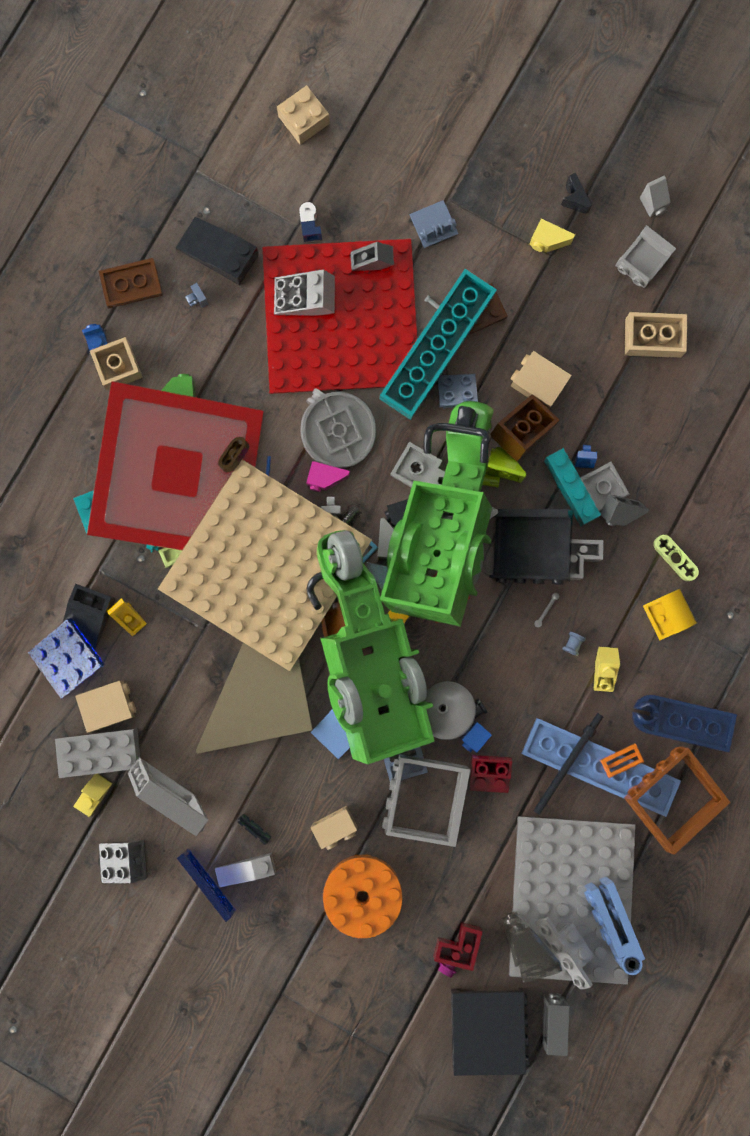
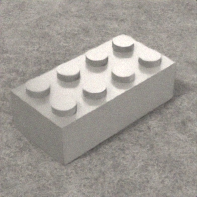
(97, 753)

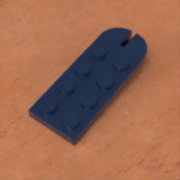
(685, 722)

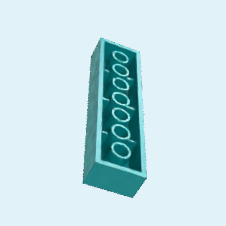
(437, 344)

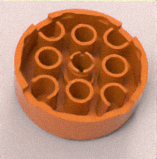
(357, 916)

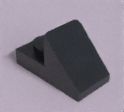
(578, 199)

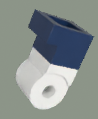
(308, 217)

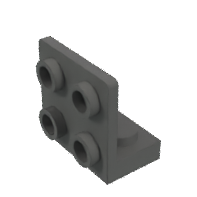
(122, 862)

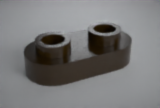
(233, 454)

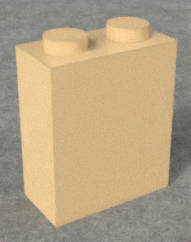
(540, 378)
(106, 706)

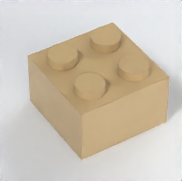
(303, 115)
(116, 363)
(334, 827)

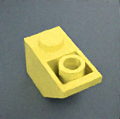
(606, 669)

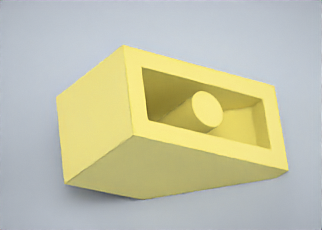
(550, 237)

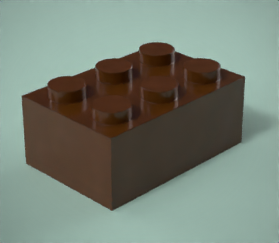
(524, 427)

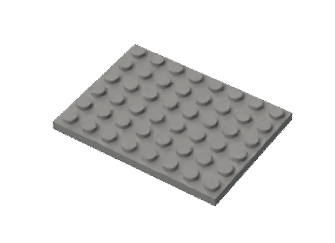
(550, 879)

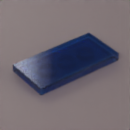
(206, 884)

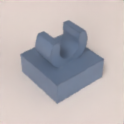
(196, 296)

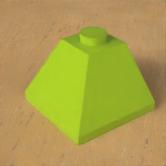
(503, 465)

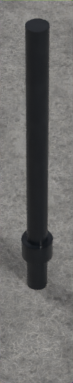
(589, 731)

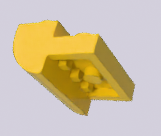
(669, 614)

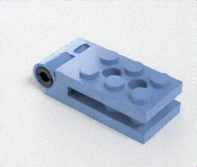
(625, 947)

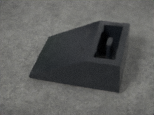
(89, 612)

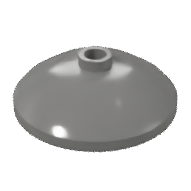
(459, 710)

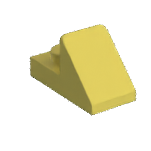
(92, 794)

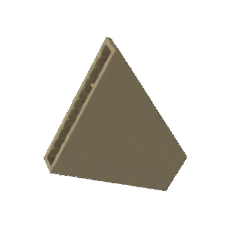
(257, 703)

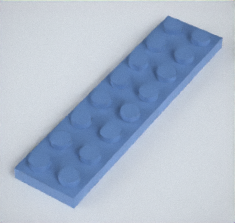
(553, 746)

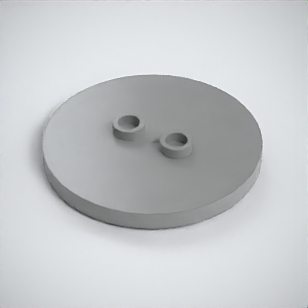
(338, 429)

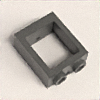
(555, 1025)

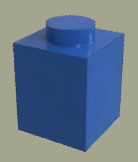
(475, 738)

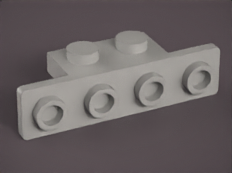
(569, 948)

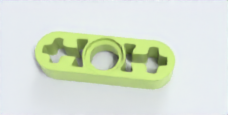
(681, 572)

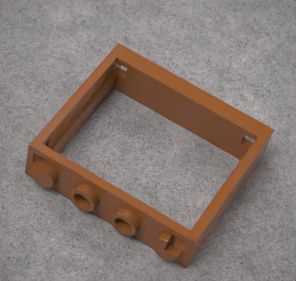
(695, 823)

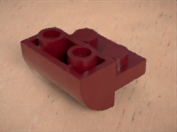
(490, 773)

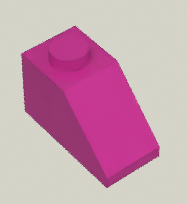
(325, 476)

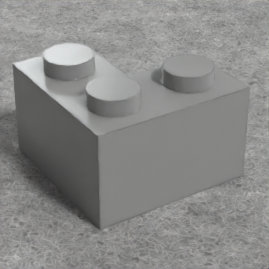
(584, 551)

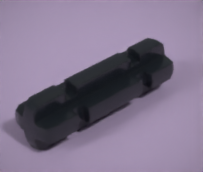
(254, 829)

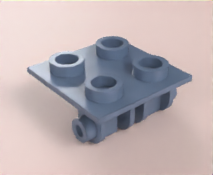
(433, 224)
(456, 389)

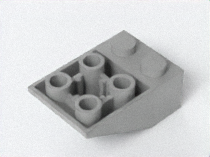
(305, 294)

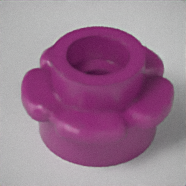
(447, 970)

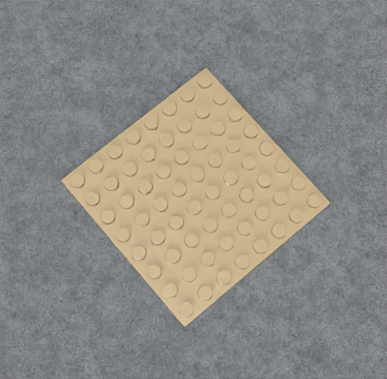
(254, 563)

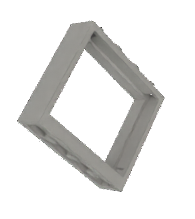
(167, 797)
(457, 806)

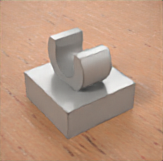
(331, 508)

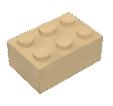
(655, 334)

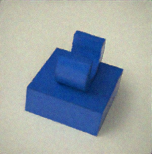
(586, 458)

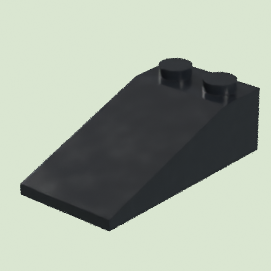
(218, 250)

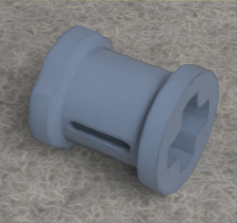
(574, 643)

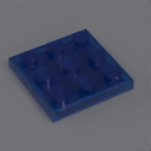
(66, 658)

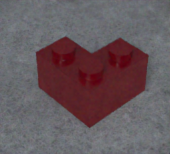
(460, 953)

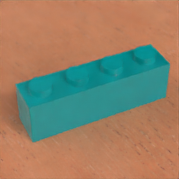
(572, 487)

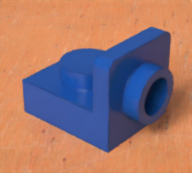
(95, 336)

